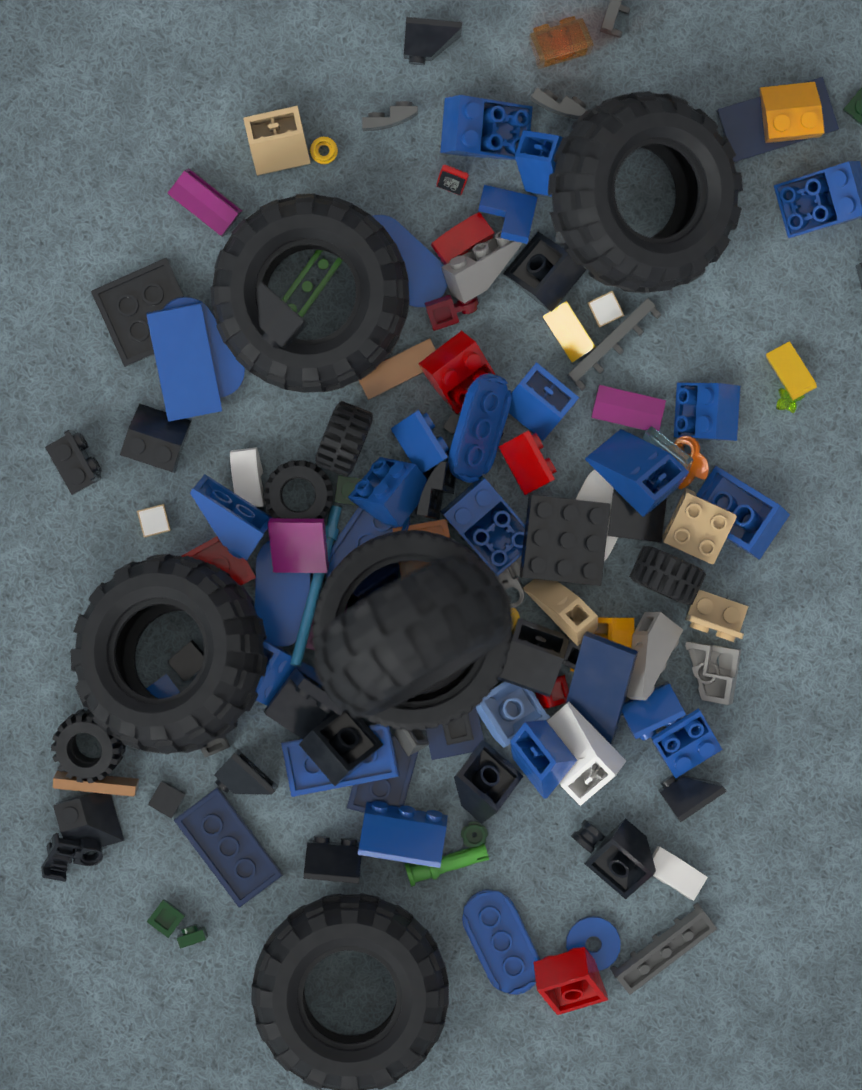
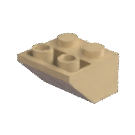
(277, 140)

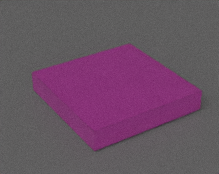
(298, 545)

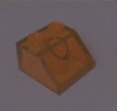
(560, 42)

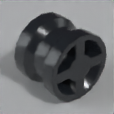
(587, 836)

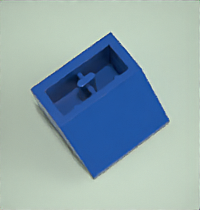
(536, 160)
(540, 401)
(707, 411)
(419, 441)
(390, 490)
(659, 710)
(686, 743)
(541, 755)

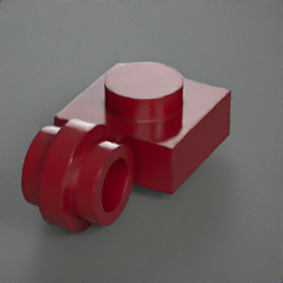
(443, 311)

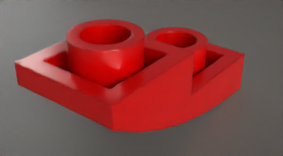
(462, 238)

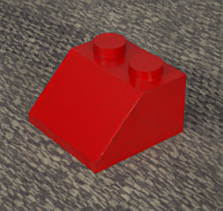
(569, 980)

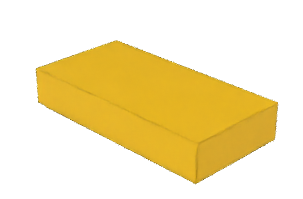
(791, 370)

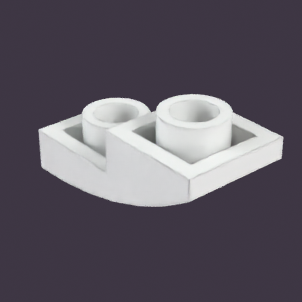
(246, 475)
(677, 873)

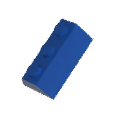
(403, 834)

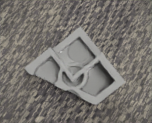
(715, 682)

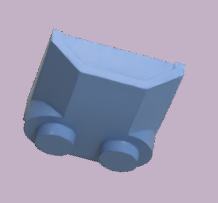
(508, 709)

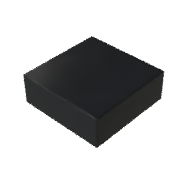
(458, 730)
(166, 799)

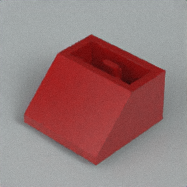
(455, 368)
(527, 462)

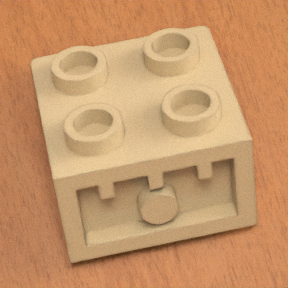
(698, 527)
(718, 614)

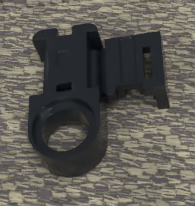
(62, 851)

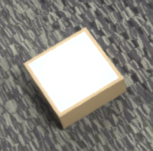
(605, 309)
(154, 520)

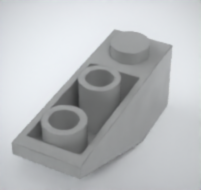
(477, 269)
(654, 640)

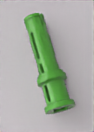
(449, 862)

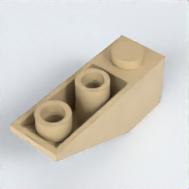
(563, 608)

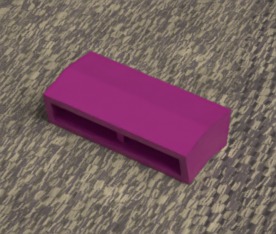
(204, 202)
(628, 408)

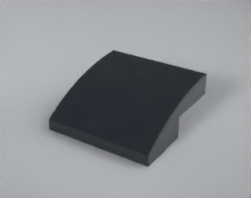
(439, 482)
(629, 524)

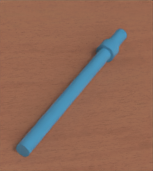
(314, 591)

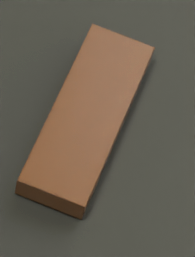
(396, 369)
(108, 785)

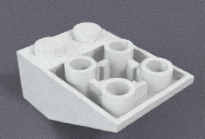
(595, 756)

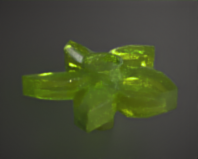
(786, 401)

